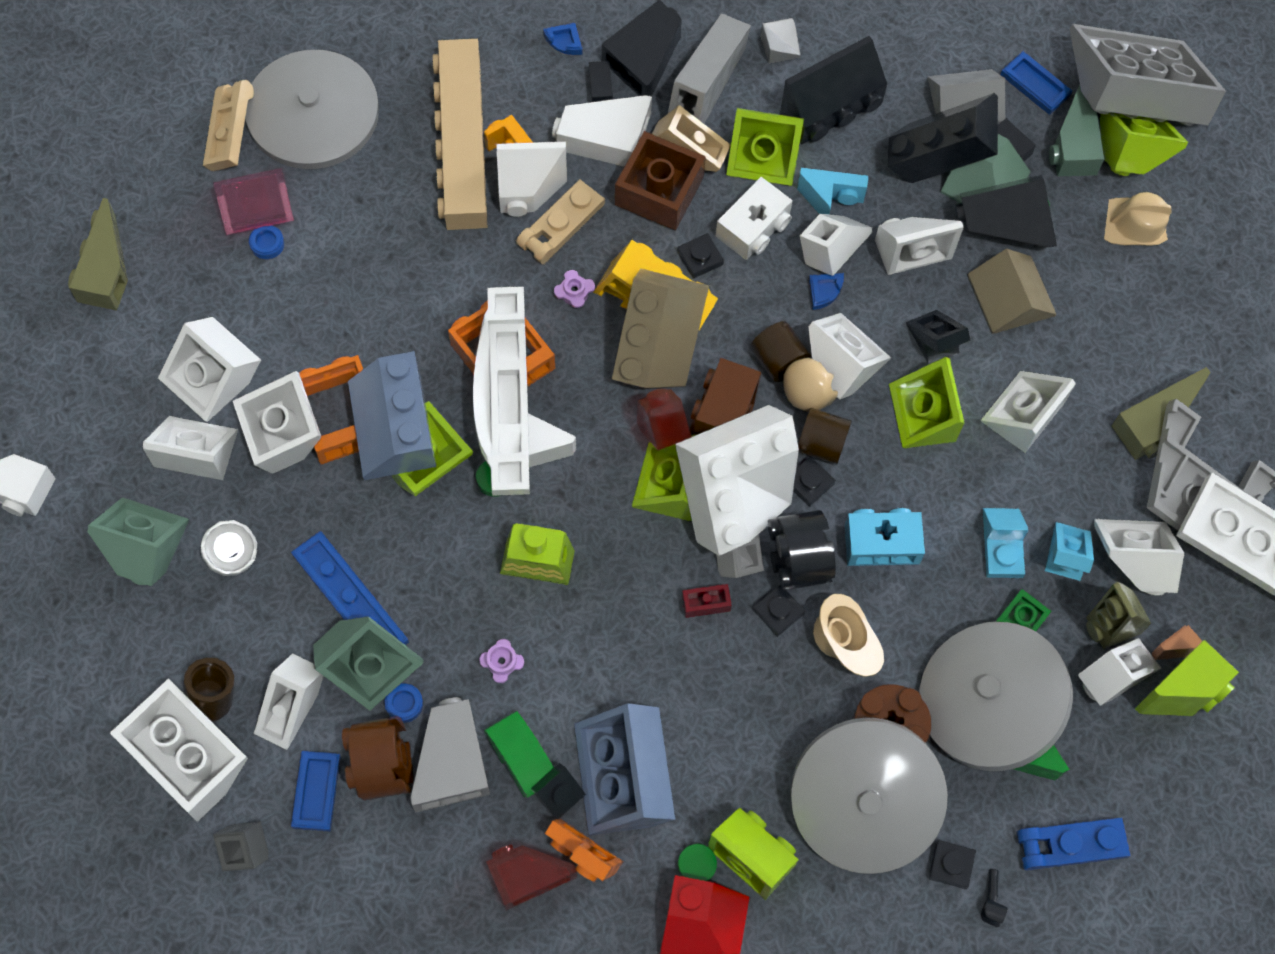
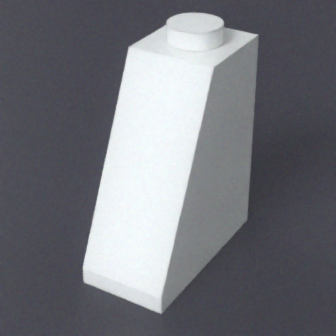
(604, 128)

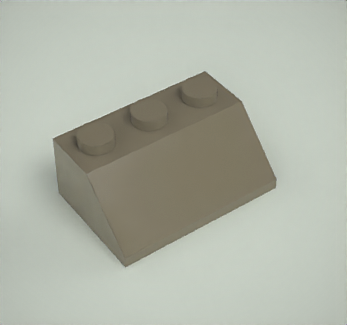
(659, 330)

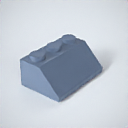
(391, 417)
(624, 770)

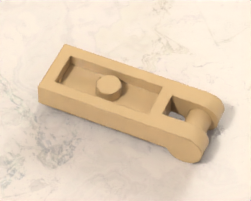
(227, 125)
(561, 221)

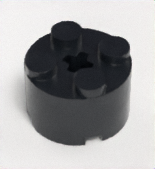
(802, 550)

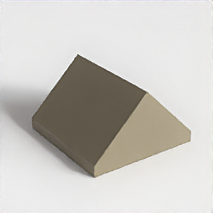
(1010, 291)

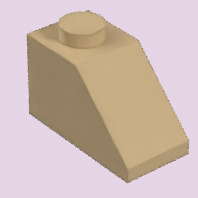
(689, 132)

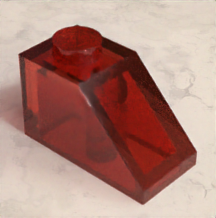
(662, 418)
(527, 873)

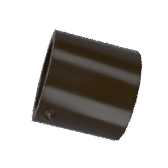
(777, 349)
(824, 435)
(210, 687)

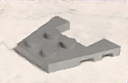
(1181, 474)

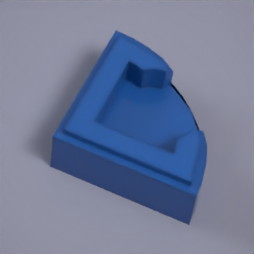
(564, 38)
(825, 289)

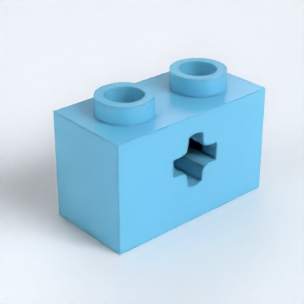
(867, 547)

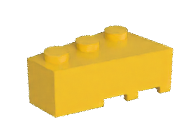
(625, 266)

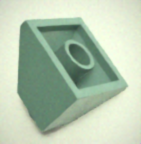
(988, 172)
(137, 539)
(364, 660)

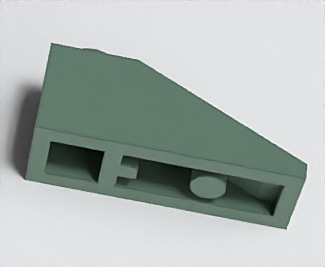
(1079, 142)

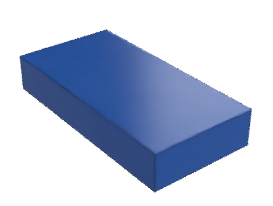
(1036, 83)
(316, 791)

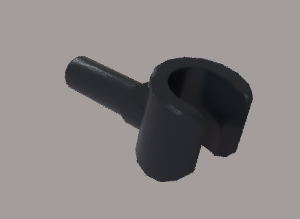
(993, 912)

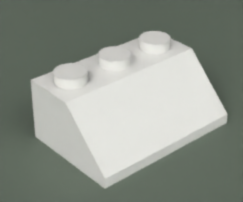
(181, 749)

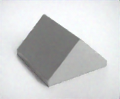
(960, 88)

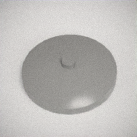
(312, 109)
(997, 696)
(869, 795)

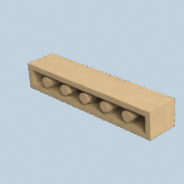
(462, 135)

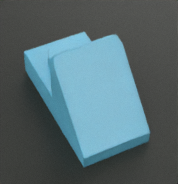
(822, 186)
(1004, 542)
(1070, 552)

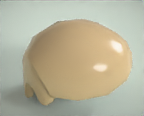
(808, 385)

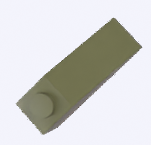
(1142, 423)

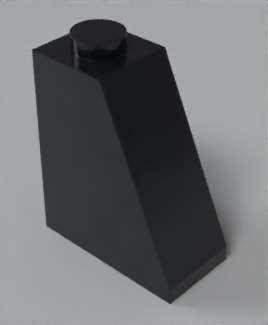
(644, 48)
(1010, 211)

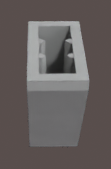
(450, 758)

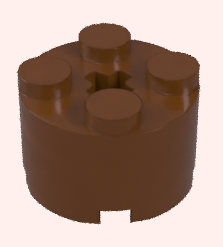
(896, 705)
(378, 758)

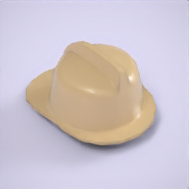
(1137, 220)
(847, 636)

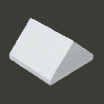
(1027, 407)
(191, 447)

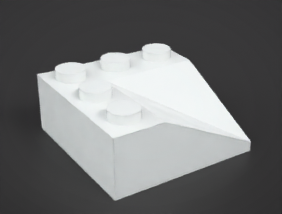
(739, 477)

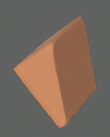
(1177, 645)

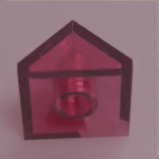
(254, 200)

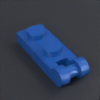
(1074, 843)

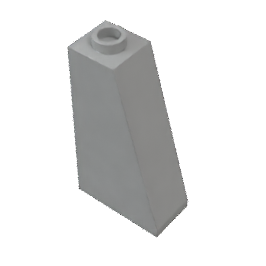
(710, 67)

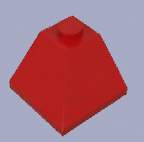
(704, 918)

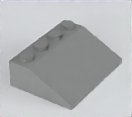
(1144, 76)

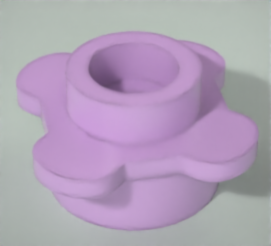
(574, 298)
(490, 660)

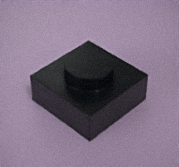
(700, 255)
(811, 481)
(779, 610)
(558, 791)
(952, 864)

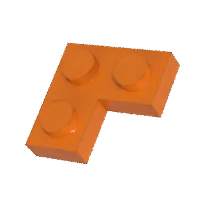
(591, 857)

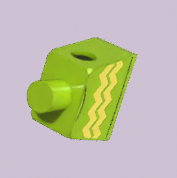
(538, 554)

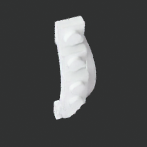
(502, 393)

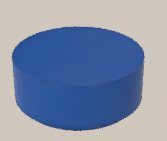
(266, 242)
(404, 702)

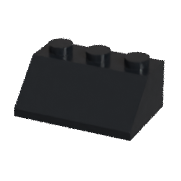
(835, 90)
(945, 140)

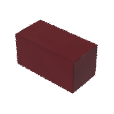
(706, 600)

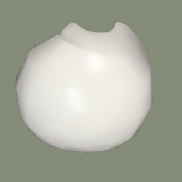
(225, 540)

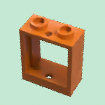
(467, 328)
(340, 371)

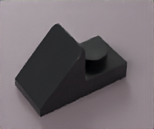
(938, 335)

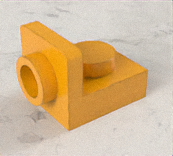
(504, 132)

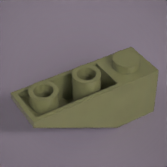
(101, 267)
(1117, 617)

